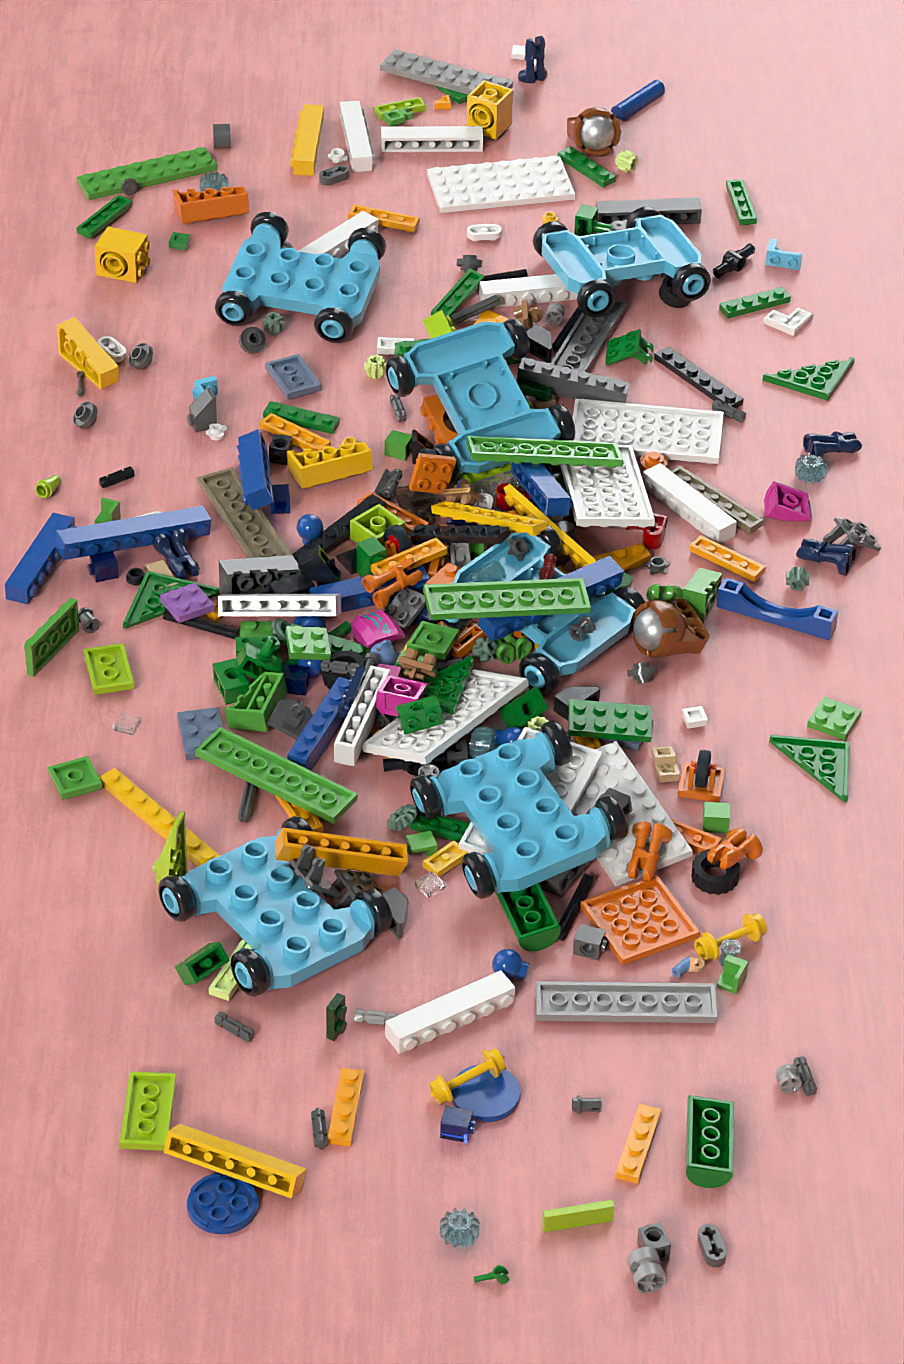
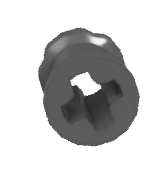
(89, 622)
(581, 628)

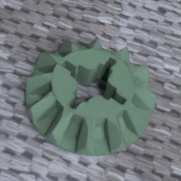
(278, 626)
(402, 817)

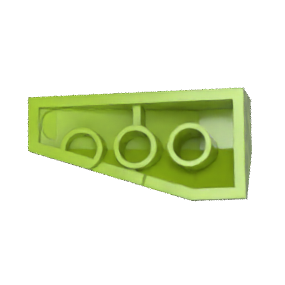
(174, 853)

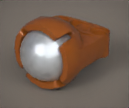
(595, 131)
(668, 628)

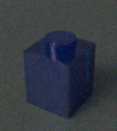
(281, 499)
(103, 566)
(297, 679)
(457, 1124)

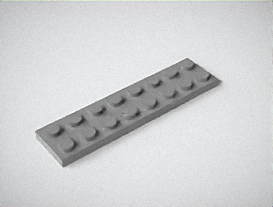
(437, 72)
(626, 1002)

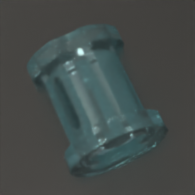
(726, 948)

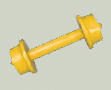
(753, 926)
(442, 1090)

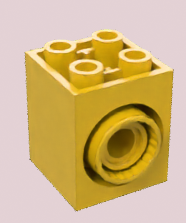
(491, 108)
(122, 254)

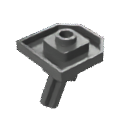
(290, 717)

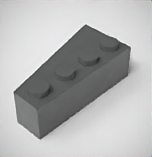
(254, 574)

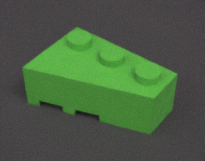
(702, 591)
(257, 705)

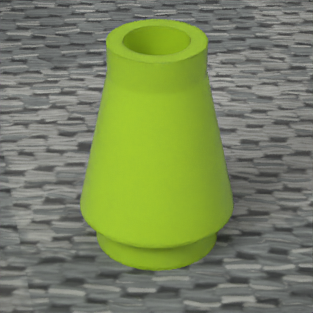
(46, 487)

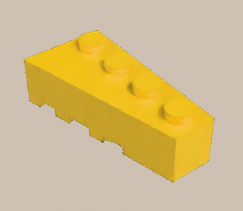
(86, 354)
(329, 463)

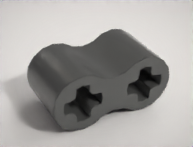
(221, 135)

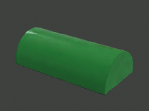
(530, 917)
(709, 1141)

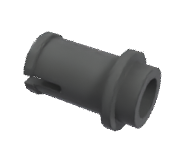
(586, 1104)

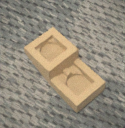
(665, 764)

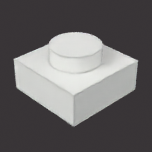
(694, 717)

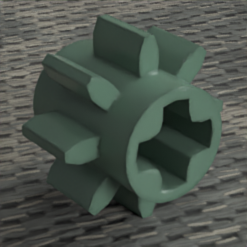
(273, 323)
(797, 578)
(484, 649)

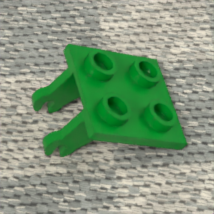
(628, 345)

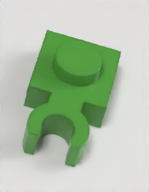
(397, 117)

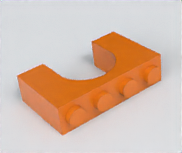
(436, 416)

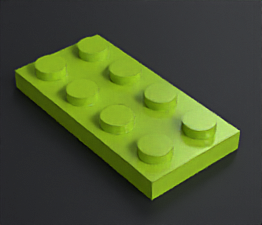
(147, 1110)

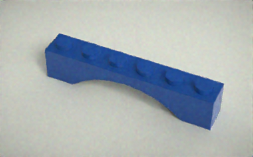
(739, 598)

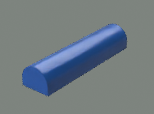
(638, 100)

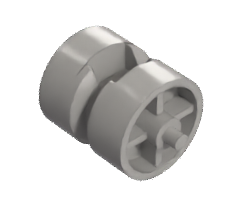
(646, 1270)

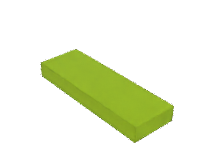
(414, 104)
(578, 1216)

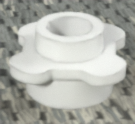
(337, 155)
(216, 431)

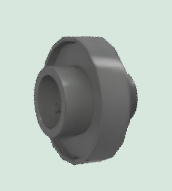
(469, 262)
(252, 340)
(141, 356)
(85, 415)
(642, 672)

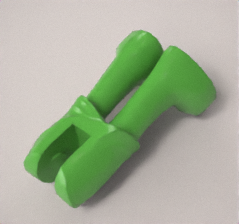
(664, 593)
(512, 647)

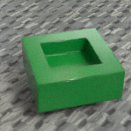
(179, 241)

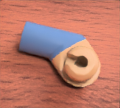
(688, 964)

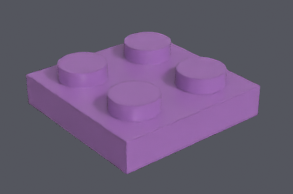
(187, 602)

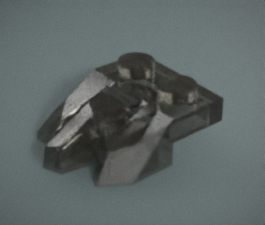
(417, 502)

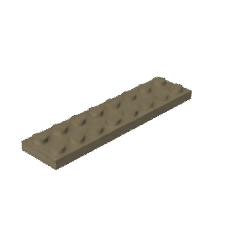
(248, 527)

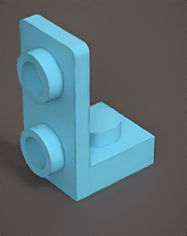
(781, 258)
(201, 384)

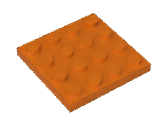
(640, 920)

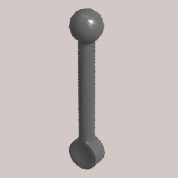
(80, 374)

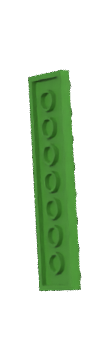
(147, 172)
(544, 451)
(506, 598)
(276, 775)

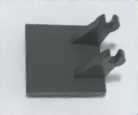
(856, 534)
(406, 607)
(313, 874)
(354, 882)

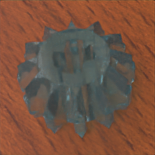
(213, 181)
(810, 468)
(489, 573)
(482, 741)
(459, 1228)

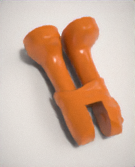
(382, 596)
(734, 848)
(647, 860)

